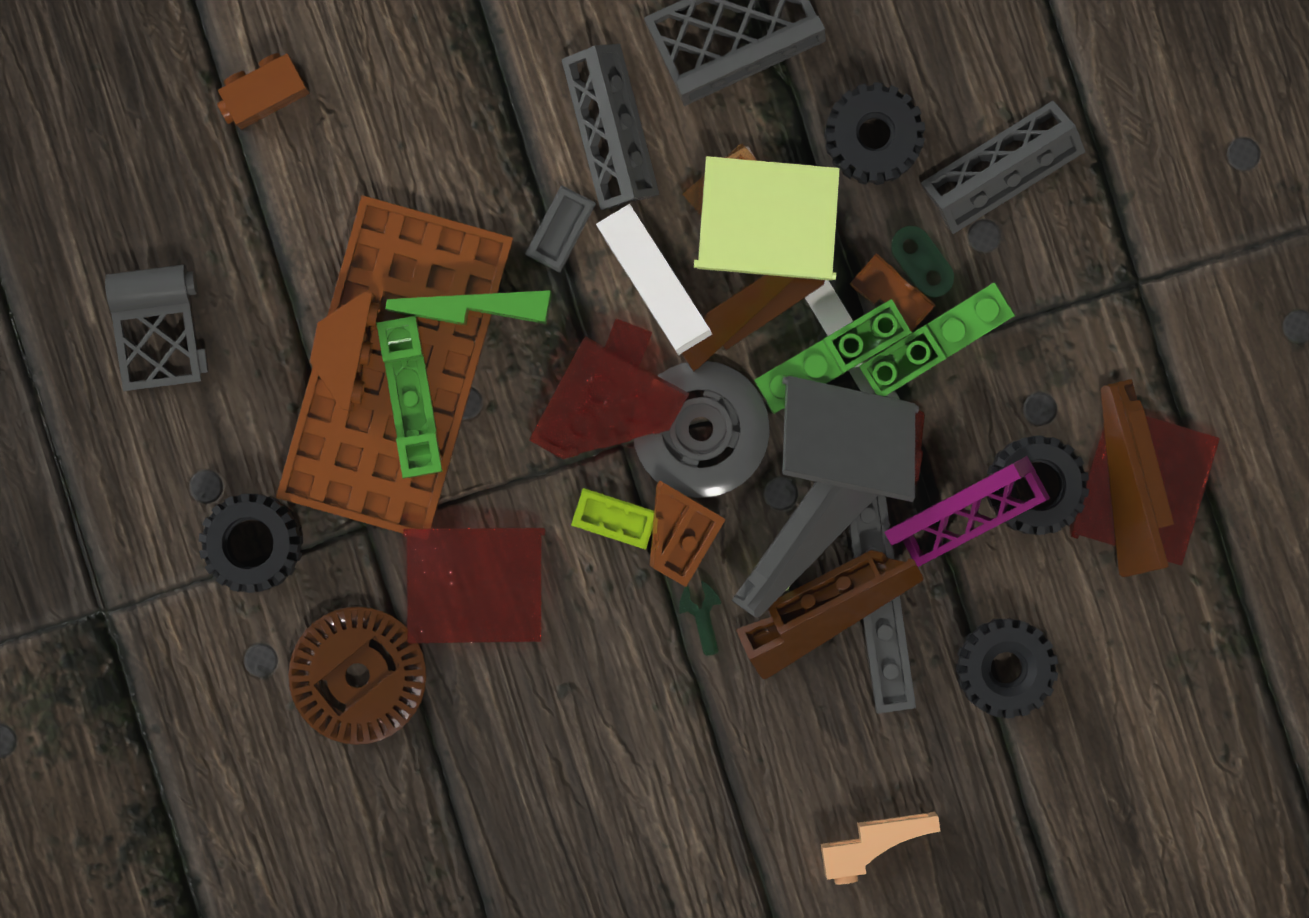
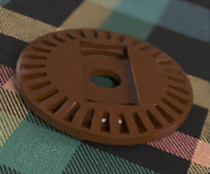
(370, 710)

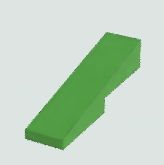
(525, 306)

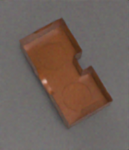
(882, 283)

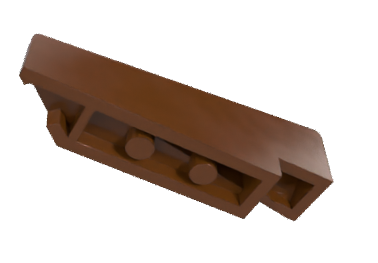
(749, 312)
(1135, 482)
(825, 609)

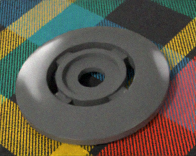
(737, 422)

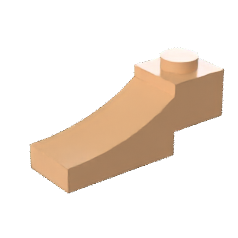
(848, 858)

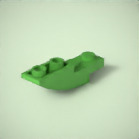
(937, 340)
(836, 352)

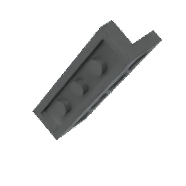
(616, 122)
(1008, 170)

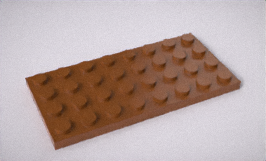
(349, 458)

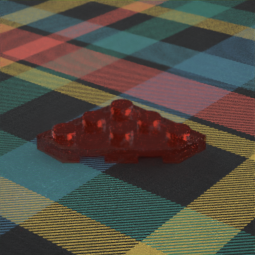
(605, 404)

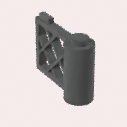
(153, 294)

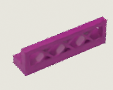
(957, 503)

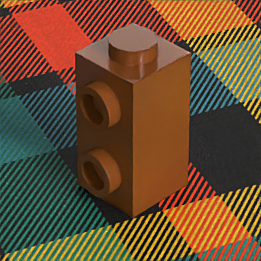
(261, 91)

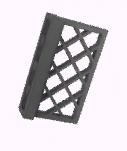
(741, 61)

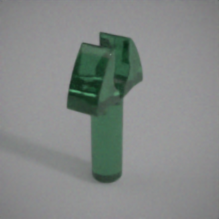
(702, 617)

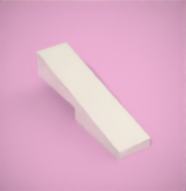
(654, 279)

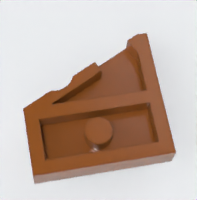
(680, 533)

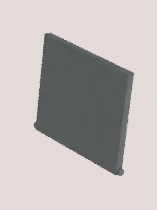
(849, 438)

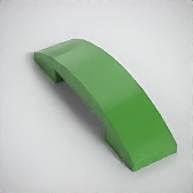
(410, 397)

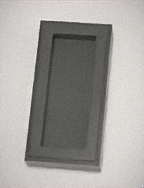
(560, 229)

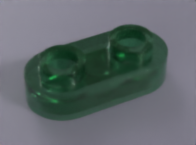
(924, 260)

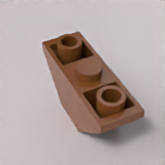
(343, 348)

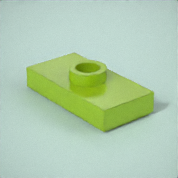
(613, 518)

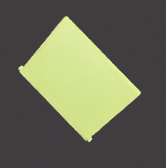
(768, 218)

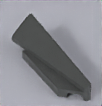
(805, 536)

